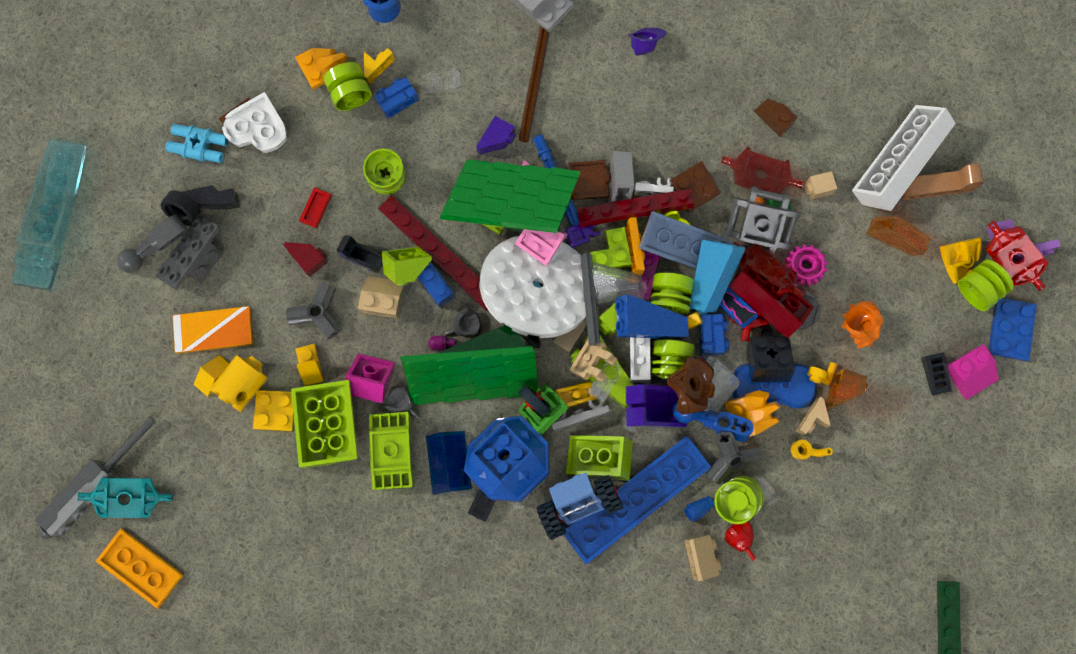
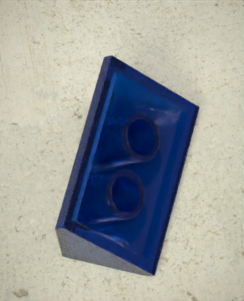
(447, 462)

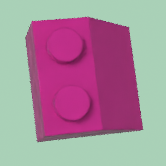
(973, 371)
(370, 377)

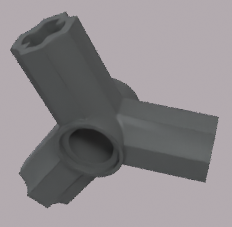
(323, 321)
(731, 456)

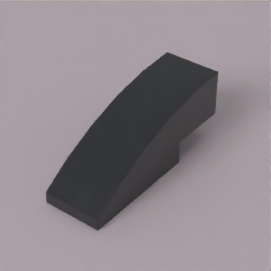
(211, 198)

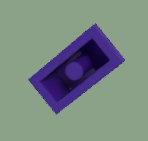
(496, 136)

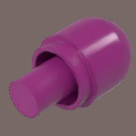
(440, 343)

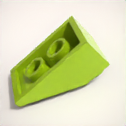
(600, 456)

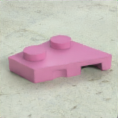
(540, 244)

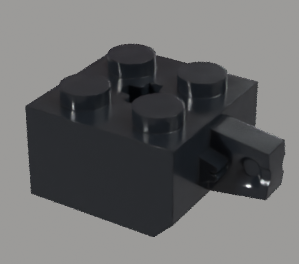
(770, 358)

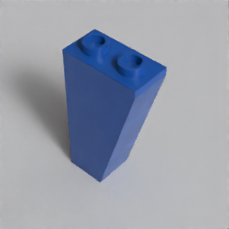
(646, 320)

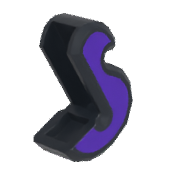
(359, 254)

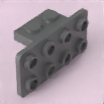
(192, 255)

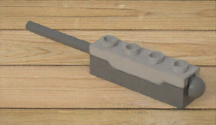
(65, 507)

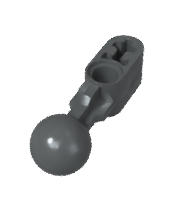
(156, 240)

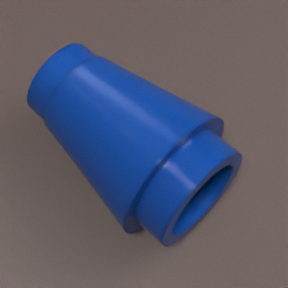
(697, 509)

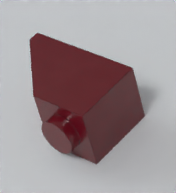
(306, 256)

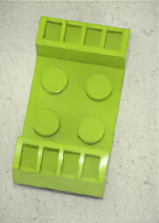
(390, 450)

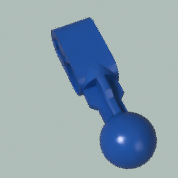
(711, 420)

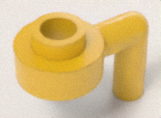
(818, 375)
(807, 450)

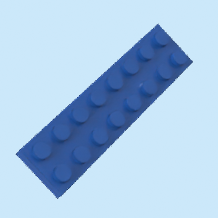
(639, 498)

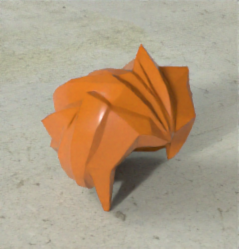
(863, 323)

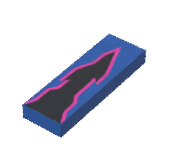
(737, 309)

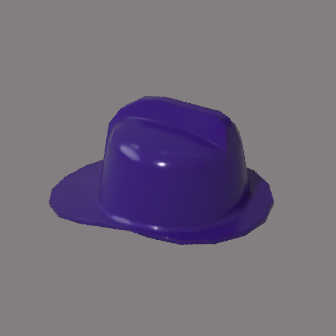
(645, 40)

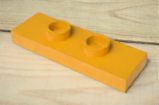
(634, 239)

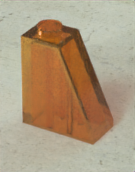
(899, 234)

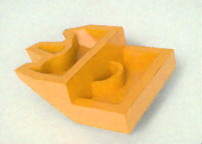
(317, 62)
(754, 408)

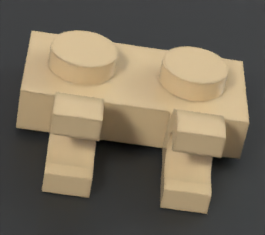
(587, 360)

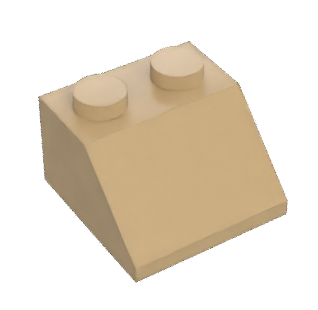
(381, 298)
(702, 557)

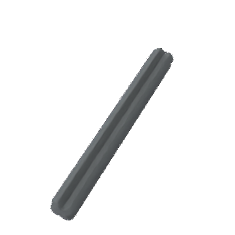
(590, 300)

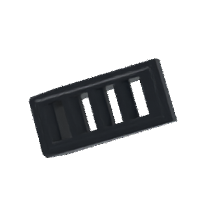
(928, 368)

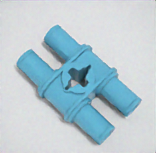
(199, 150)

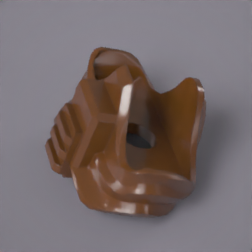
(692, 385)

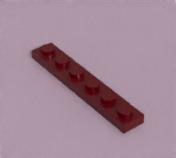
(635, 207)

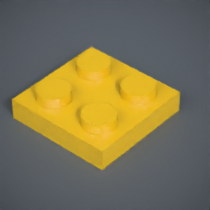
(273, 411)

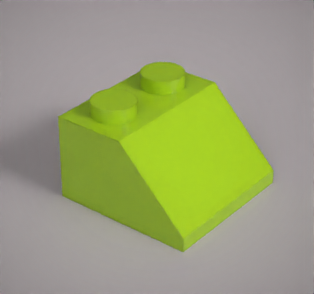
(404, 264)

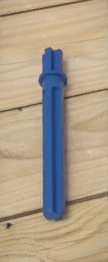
(548, 161)

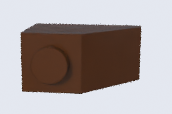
(776, 116)

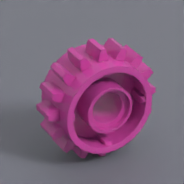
(813, 258)

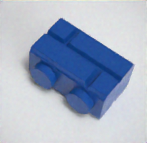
(396, 97)
(435, 285)
(712, 335)

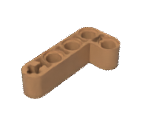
(956, 182)

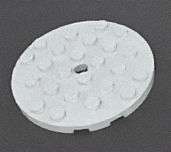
(516, 302)

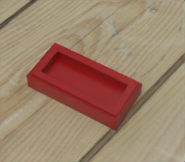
(315, 208)

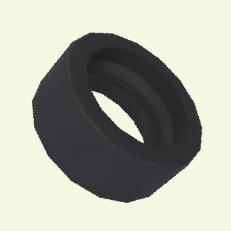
(182, 205)

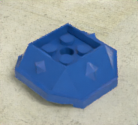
(517, 475)

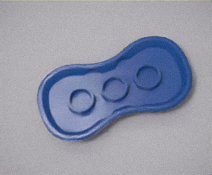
(796, 394)

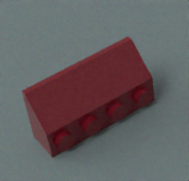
(783, 311)

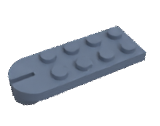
(675, 239)

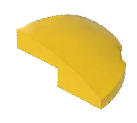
(960, 257)

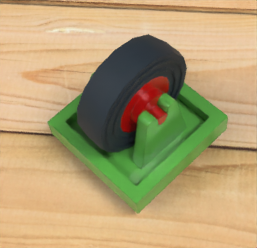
(541, 407)

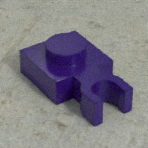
(580, 235)

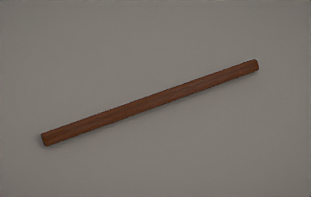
(533, 85)

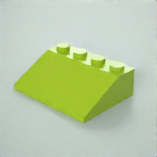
(324, 424)

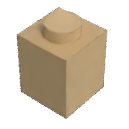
(820, 185)

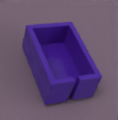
(651, 407)

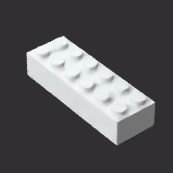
(903, 157)

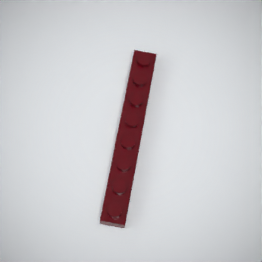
(434, 247)

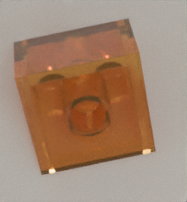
(845, 387)

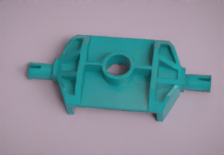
(140, 490)

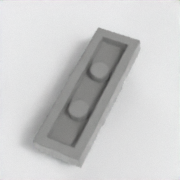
(580, 416)

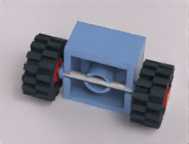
(577, 500)

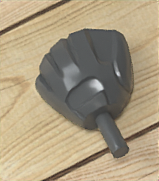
(465, 323)
(400, 401)

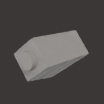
(621, 176)

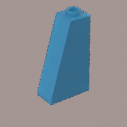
(713, 274)

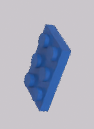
(1012, 329)

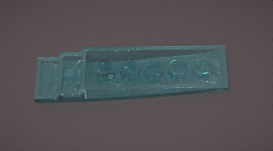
(48, 215)

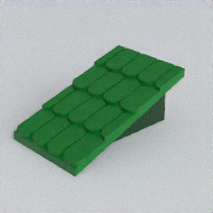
(511, 196)
(479, 368)

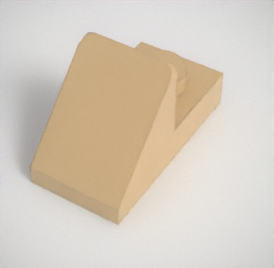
(816, 413)

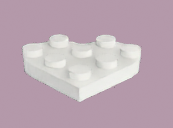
(256, 124)

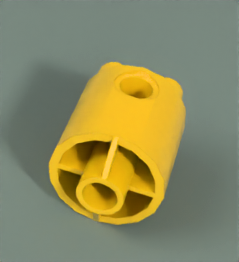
(239, 382)

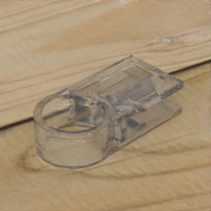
(601, 390)

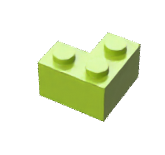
(617, 251)

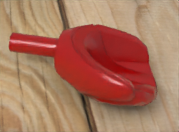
(741, 538)

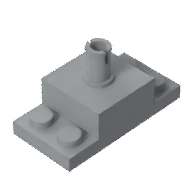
(545, 12)

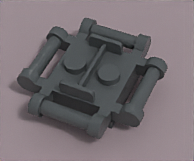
(763, 222)

